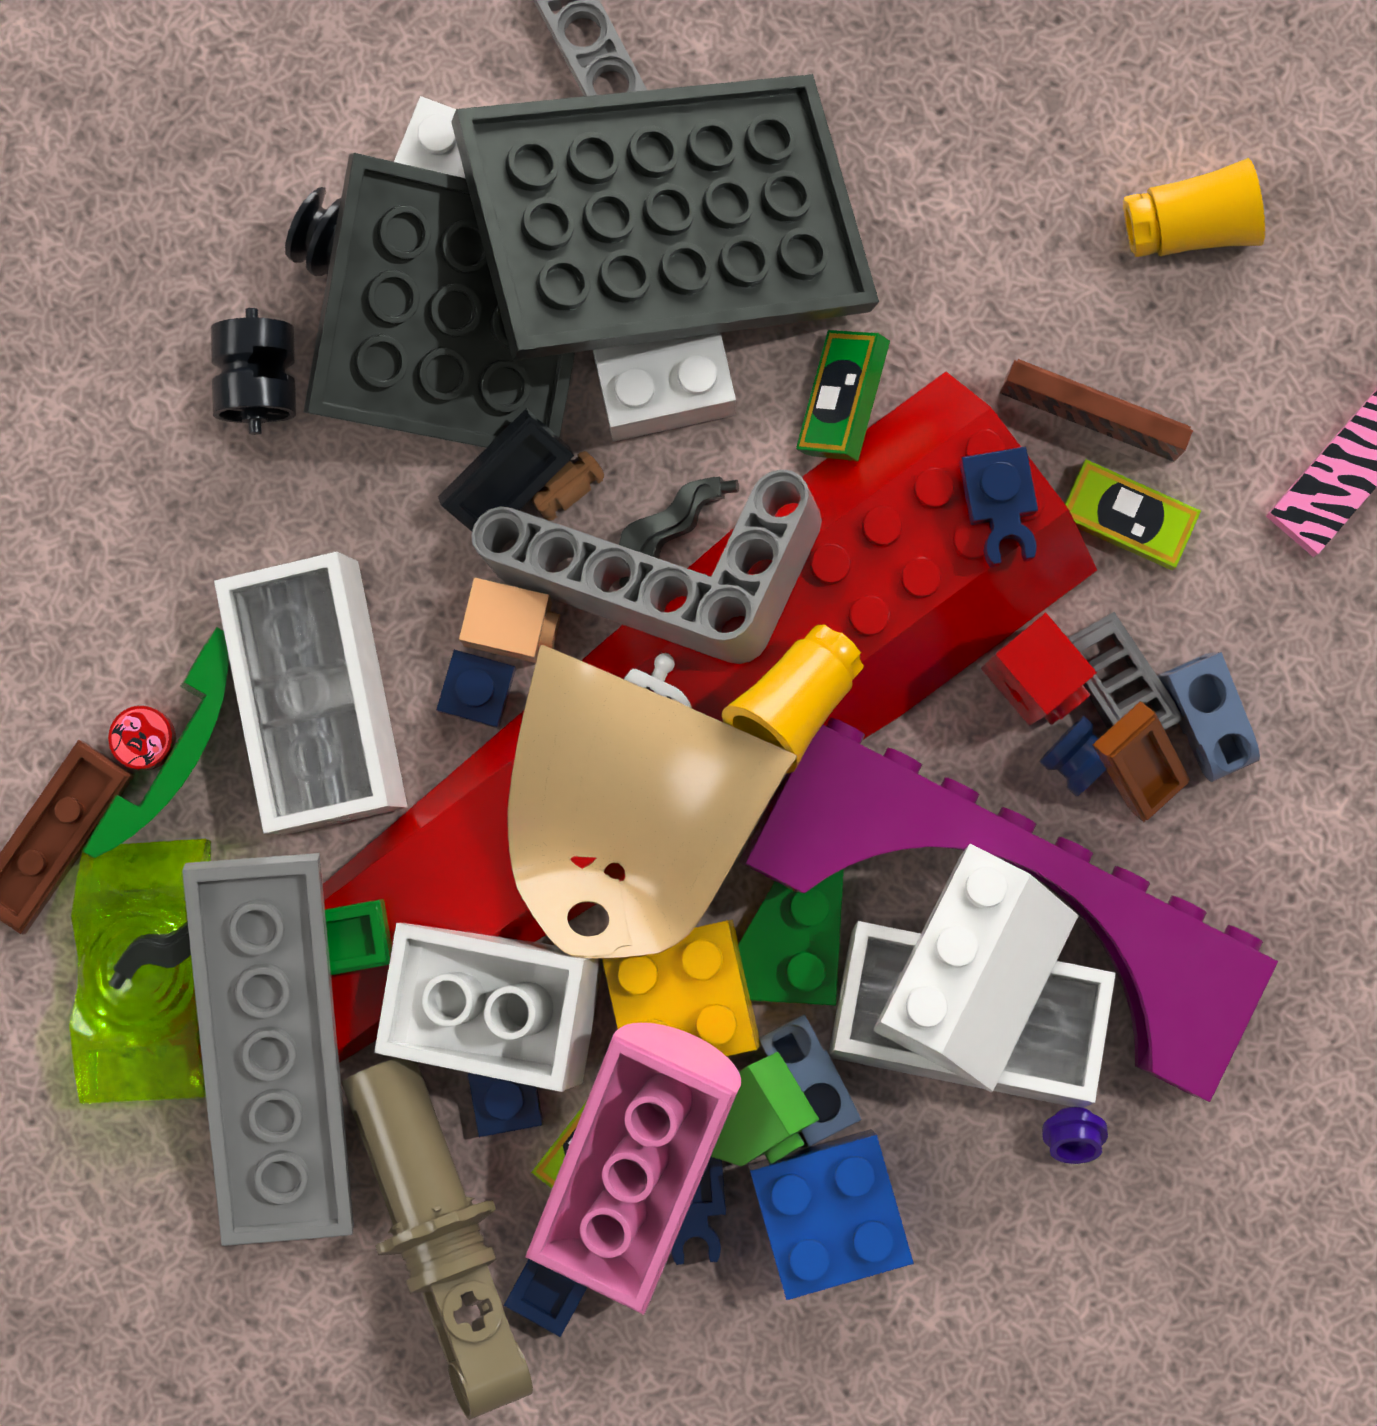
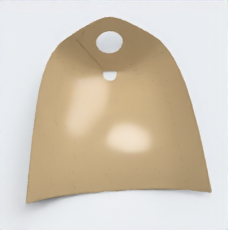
(634, 785)

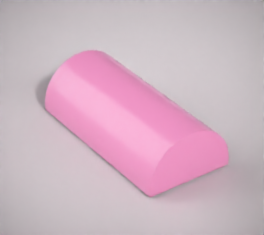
(635, 1161)

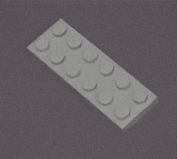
(269, 1048)

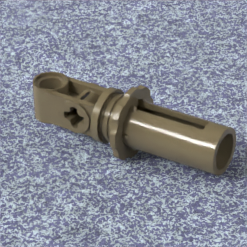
(437, 1233)

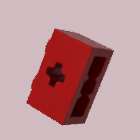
(1041, 672)

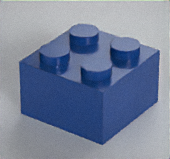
(831, 1214)

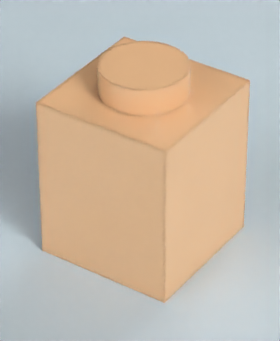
(508, 620)

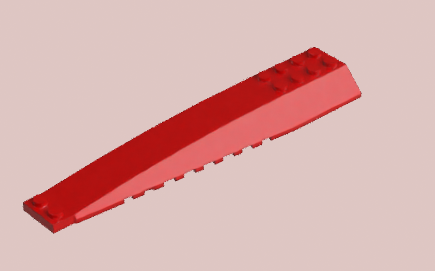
(887, 571)

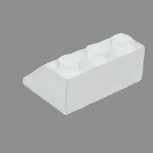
(977, 968)

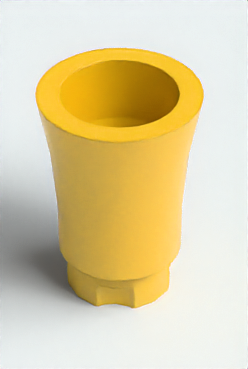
(1198, 213)
(798, 692)

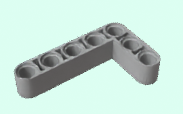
(657, 582)

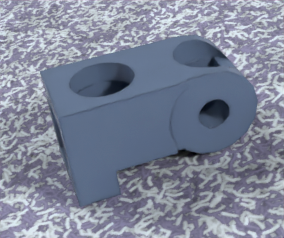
(1212, 715)
(815, 1076)

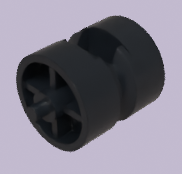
(253, 368)

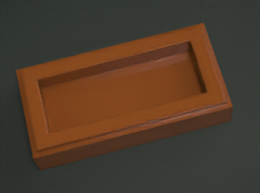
(1142, 761)

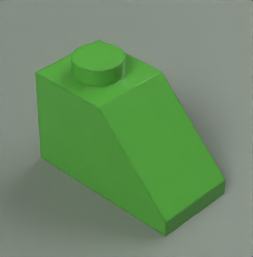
(765, 1115)

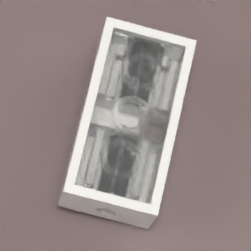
(310, 694)
(1052, 1060)

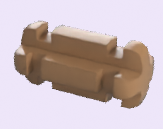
(568, 485)

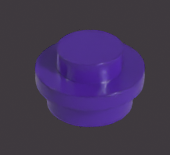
(1075, 1135)

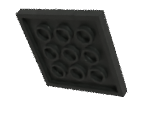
(414, 316)

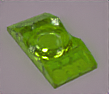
(146, 1034)

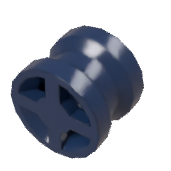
(1075, 757)

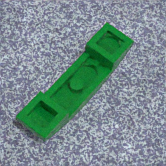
(208, 682)

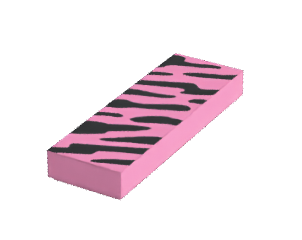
(1332, 484)

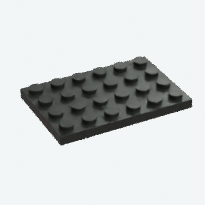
(662, 214)

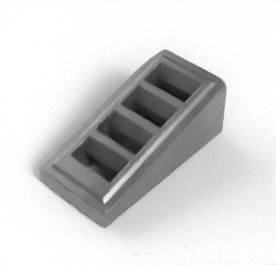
(1139, 669)

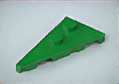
(795, 944)

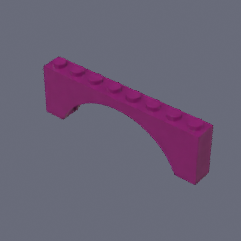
(1181, 978)

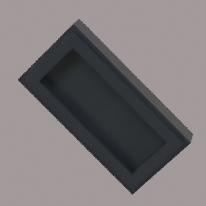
(507, 470)

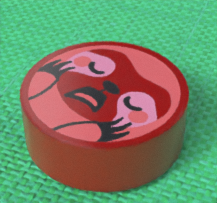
(142, 737)

